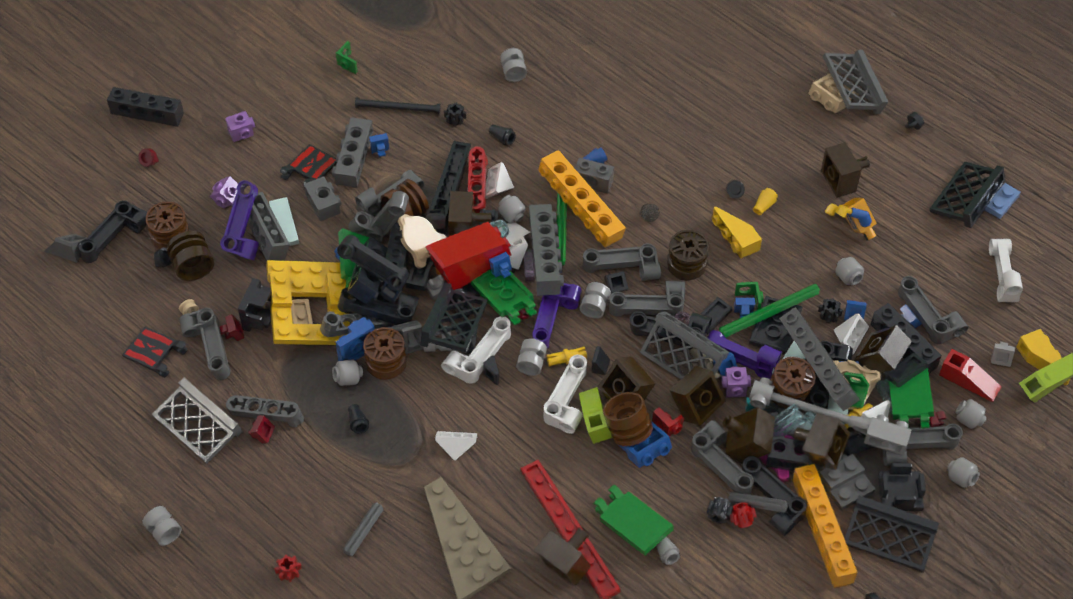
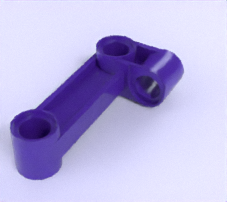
(238, 222)
(568, 298)
(762, 362)

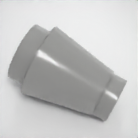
(668, 551)

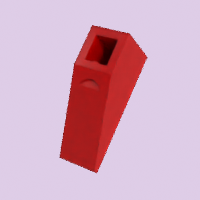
(967, 374)

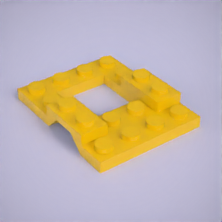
(302, 280)

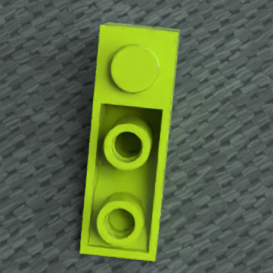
(1048, 378)
(593, 415)

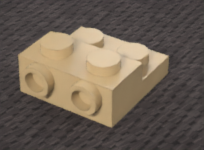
(827, 93)

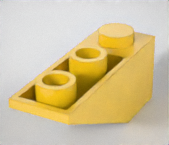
(740, 235)
(1038, 350)

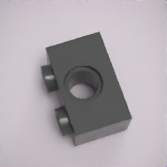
(596, 174)
(322, 198)

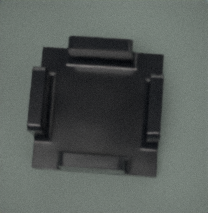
(252, 307)
(902, 487)

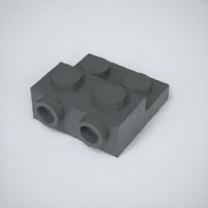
(846, 482)

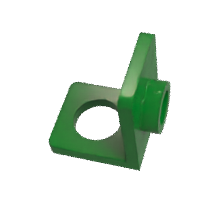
(343, 59)
(754, 290)
(859, 386)

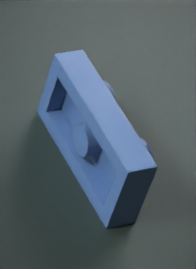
(1002, 200)

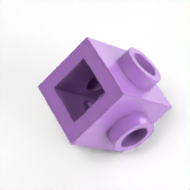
(240, 126)
(224, 192)
(736, 382)

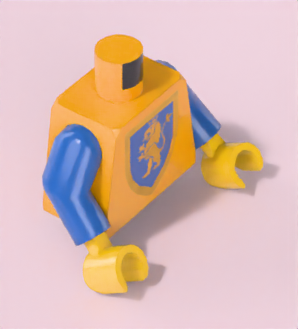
(857, 215)

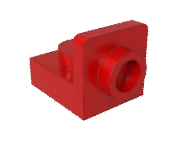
(665, 423)

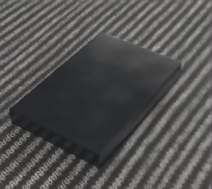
(772, 331)

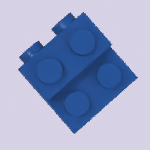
(351, 345)
(645, 452)

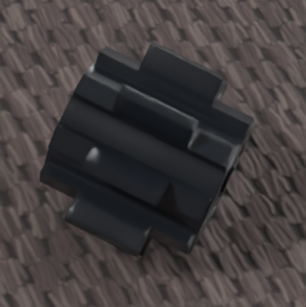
(455, 114)
(830, 310)
(719, 510)

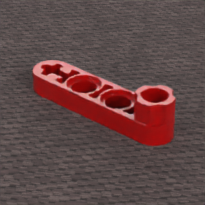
(474, 154)

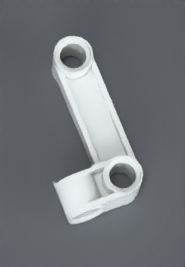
(1009, 280)
(459, 364)
(566, 417)

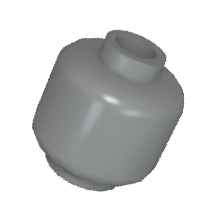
(511, 209)
(849, 271)
(347, 372)
(970, 413)
(963, 472)

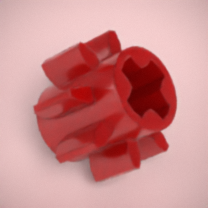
(742, 515)
(287, 574)

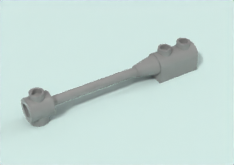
(877, 430)

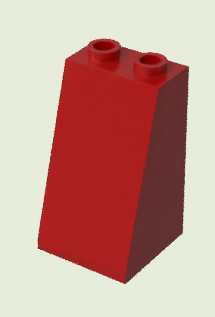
(467, 253)

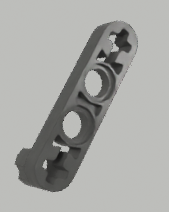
(333, 325)
(291, 413)

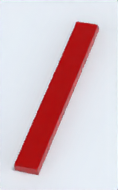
(567, 525)

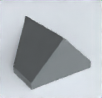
(66, 247)
(411, 334)

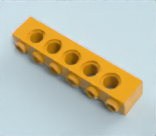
(581, 199)
(824, 526)

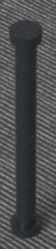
(397, 105)

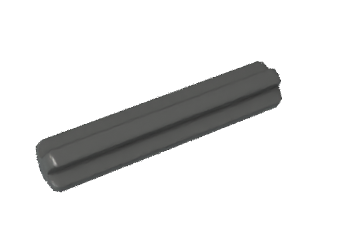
(759, 501)
(363, 529)

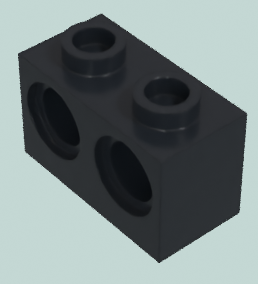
(787, 458)

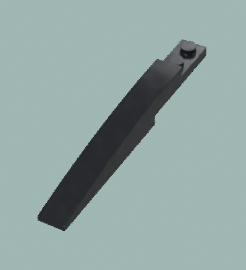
(449, 181)

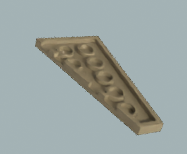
(466, 548)

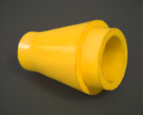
(766, 200)

